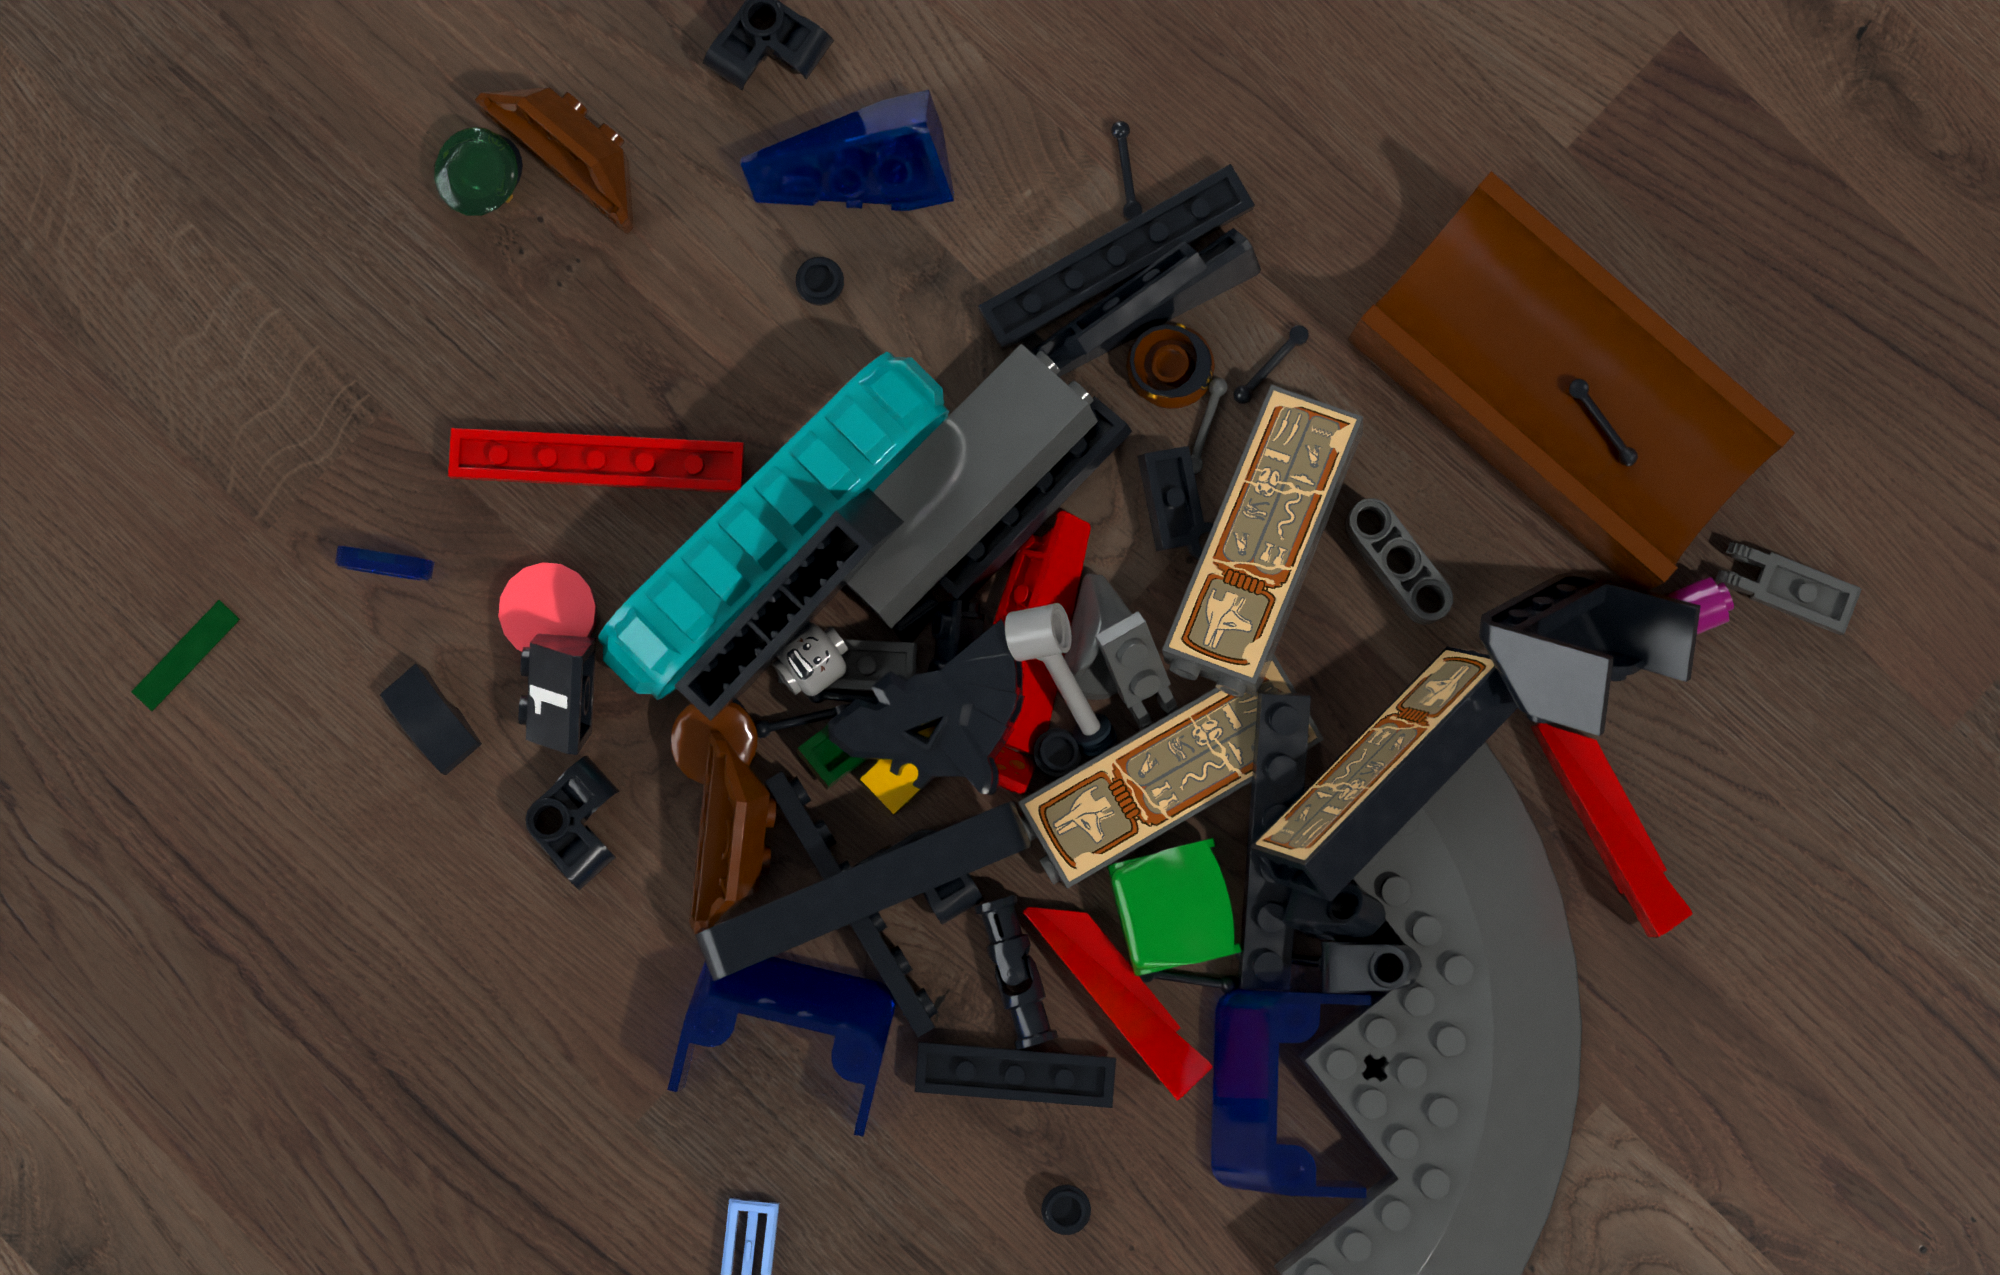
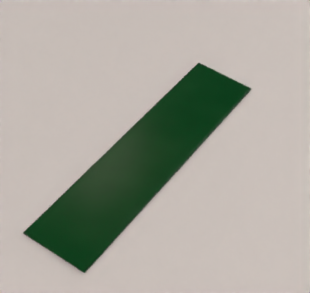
(185, 655)

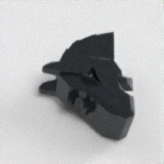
(969, 703)

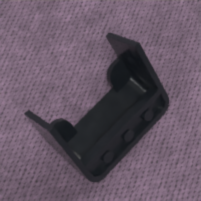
(1576, 636)

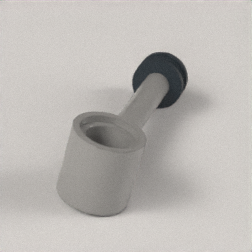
(1044, 635)

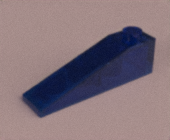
(871, 156)

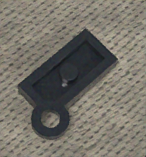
(1173, 500)

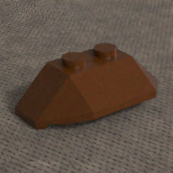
(568, 145)
(730, 836)

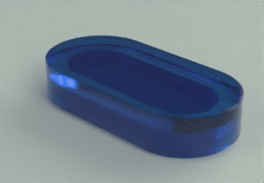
(384, 563)

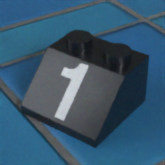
(559, 691)

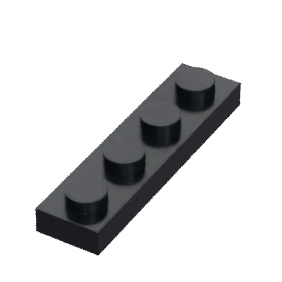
(1015, 1074)

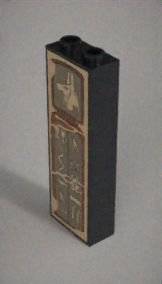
(1386, 774)

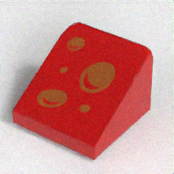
(1014, 770)

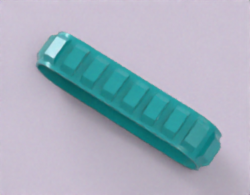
(768, 520)

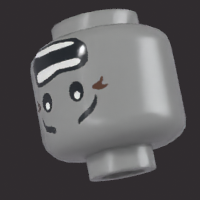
(811, 660)

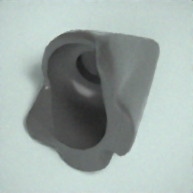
(1095, 611)

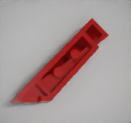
(1043, 574)
(1613, 828)
(1122, 996)

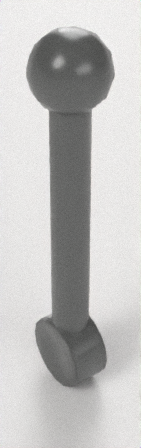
(1217, 388)

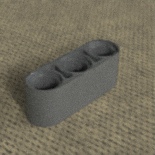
(1396, 537)

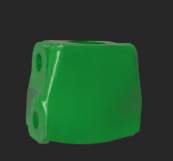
(1173, 908)

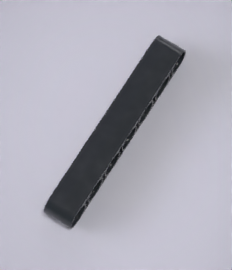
(863, 890)

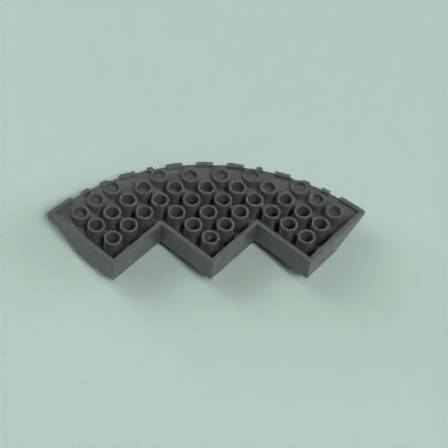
(1472, 1054)

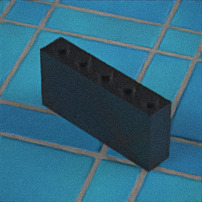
(789, 603)

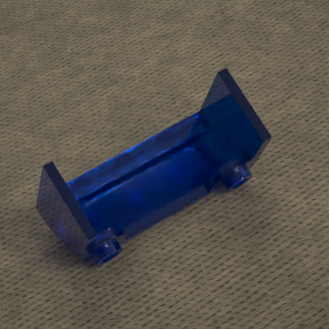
(801, 996)
(1246, 1091)

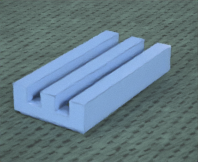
(753, 1207)

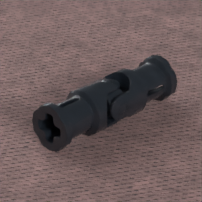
(1010, 952)

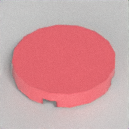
(546, 601)

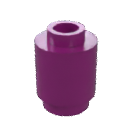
(1714, 602)

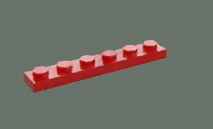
(596, 460)

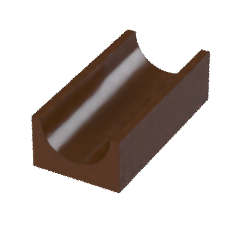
(1498, 331)

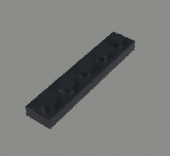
(1036, 505)

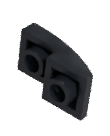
(430, 720)

